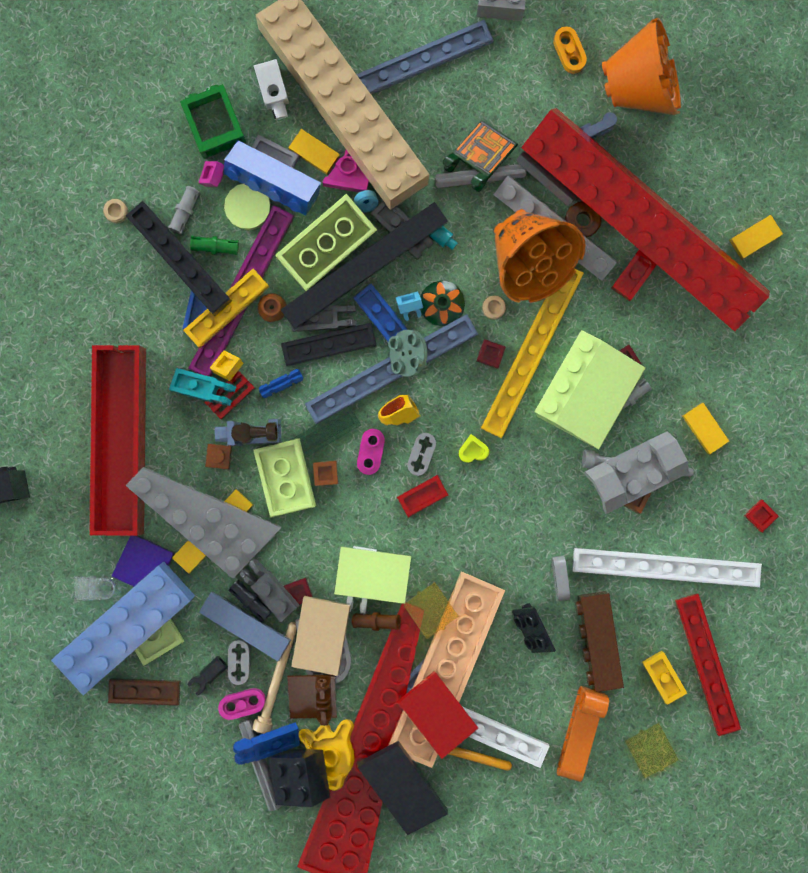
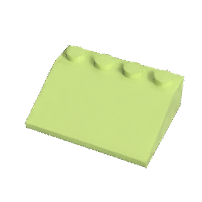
(589, 390)

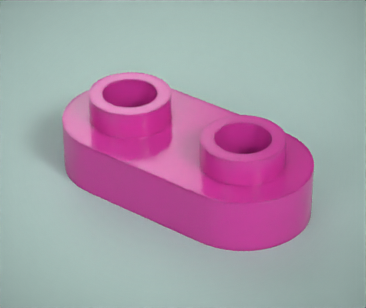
(370, 451)
(242, 703)

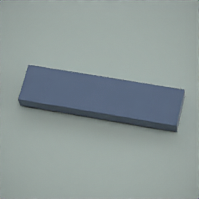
(245, 626)

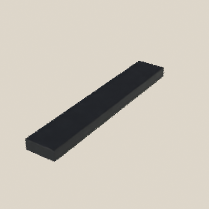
(178, 258)

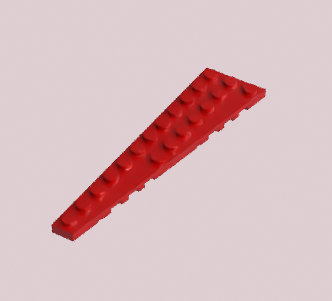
(349, 819)

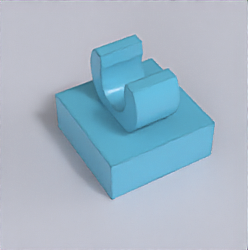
(409, 303)

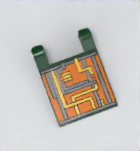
(483, 151)

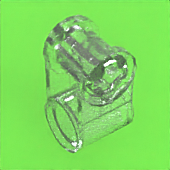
(93, 587)

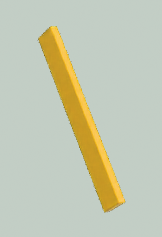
(529, 358)

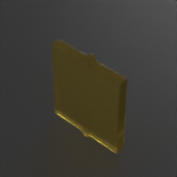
(431, 610)
(651, 750)

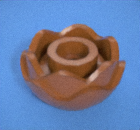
(268, 314)

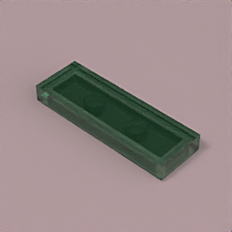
(328, 431)

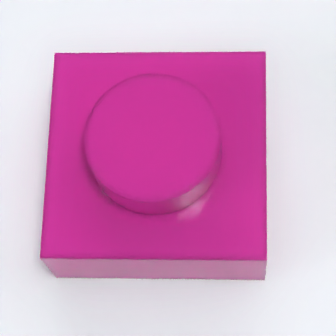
(211, 174)

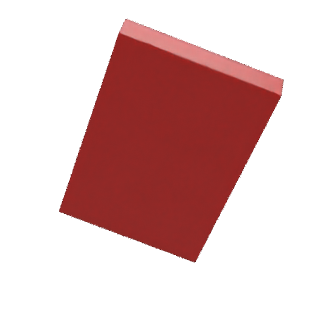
(437, 714)

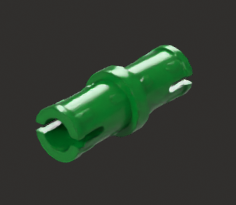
(214, 245)

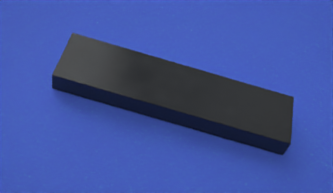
(328, 344)

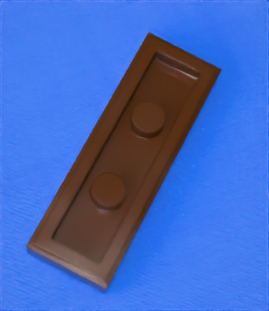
(144, 691)

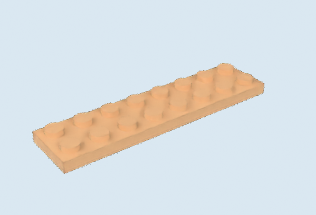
(453, 654)

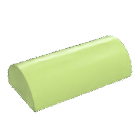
(326, 242)

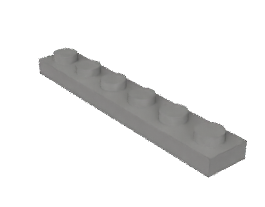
(518, 198)

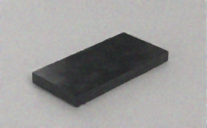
(402, 788)

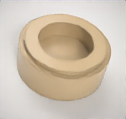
(115, 211)
(494, 307)

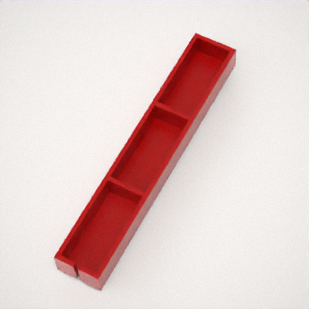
(645, 219)

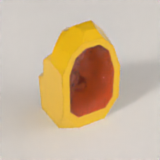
(399, 411)

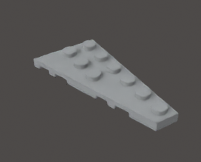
(213, 526)

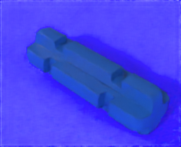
(280, 383)

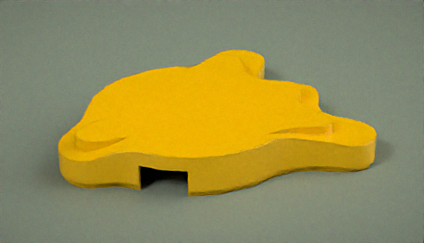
(336, 750)

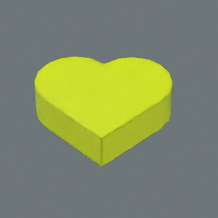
(473, 449)

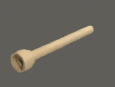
(263, 722)

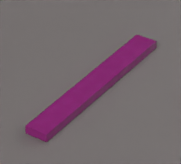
(259, 258)

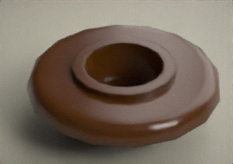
(583, 208)

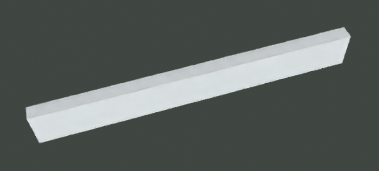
(666, 567)

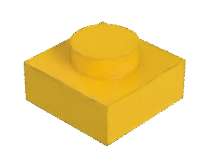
(226, 365)

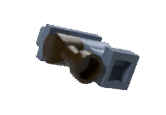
(239, 433)

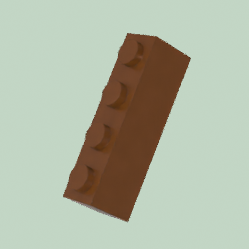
(600, 641)

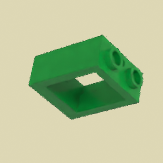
(219, 143)

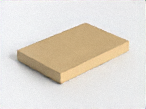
(321, 635)

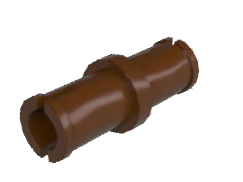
(376, 621)

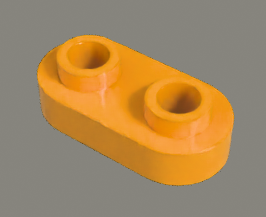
(570, 51)

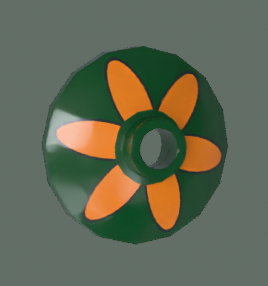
(438, 314)

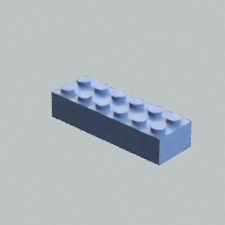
(123, 628)

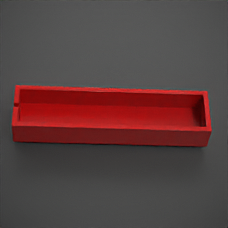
(117, 439)

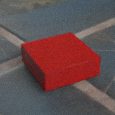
(761, 515)

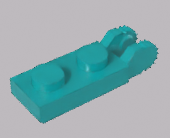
(200, 386)

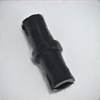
(250, 601)

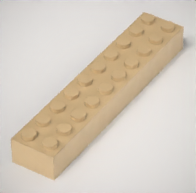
(343, 100)

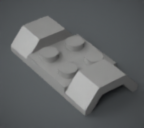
(638, 471)

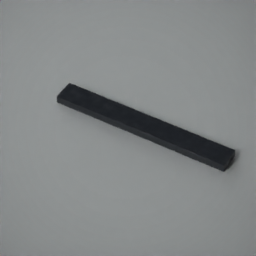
(364, 265)

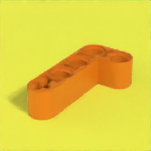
(581, 731)

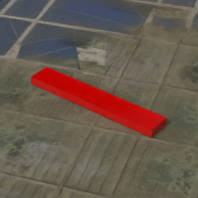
(708, 664)

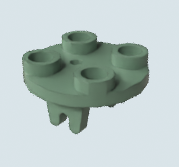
(407, 353)

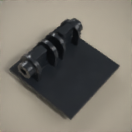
(533, 630)

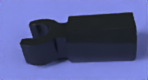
(209, 673)

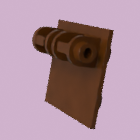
(312, 697)

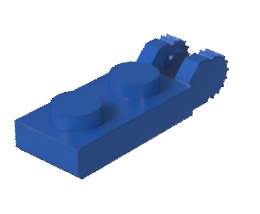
(266, 744)

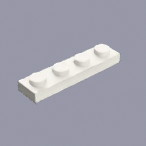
(508, 739)

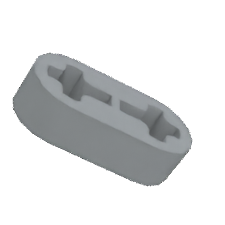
(426, 456)
(560, 578)
(233, 661)

